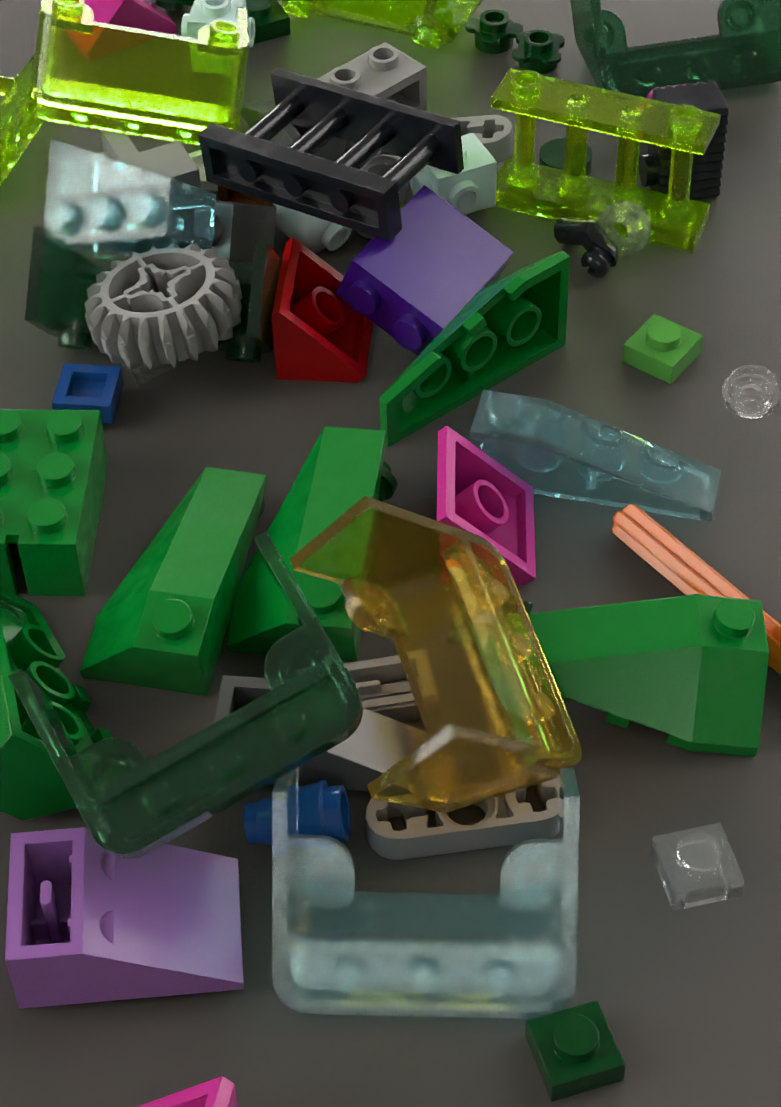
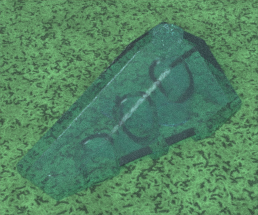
(589, 460)

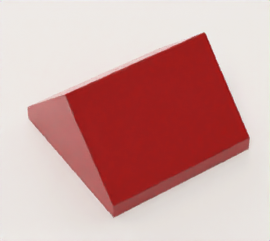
(314, 328)

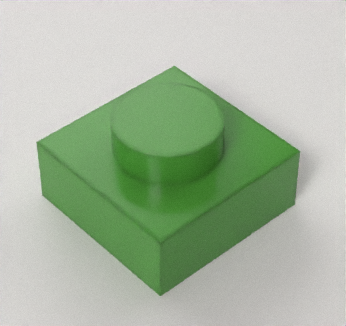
(662, 348)

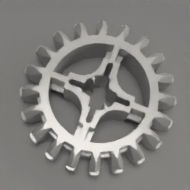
(163, 306)

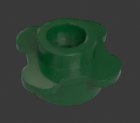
(493, 31)
(538, 50)

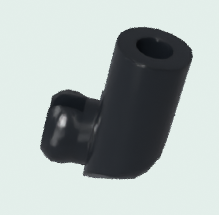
(589, 234)

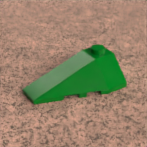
(484, 344)
(333, 479)
(178, 598)
(667, 664)
(27, 774)

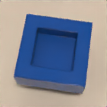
(89, 389)

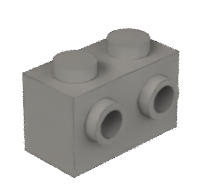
(383, 74)

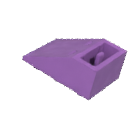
(118, 926)

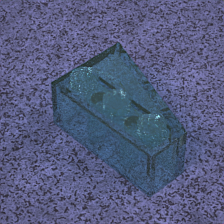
(121, 207)

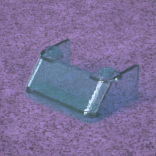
(423, 950)

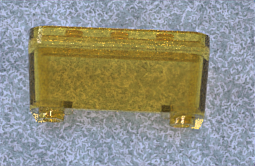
(463, 647)

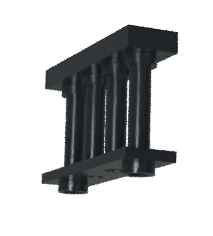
(324, 187)

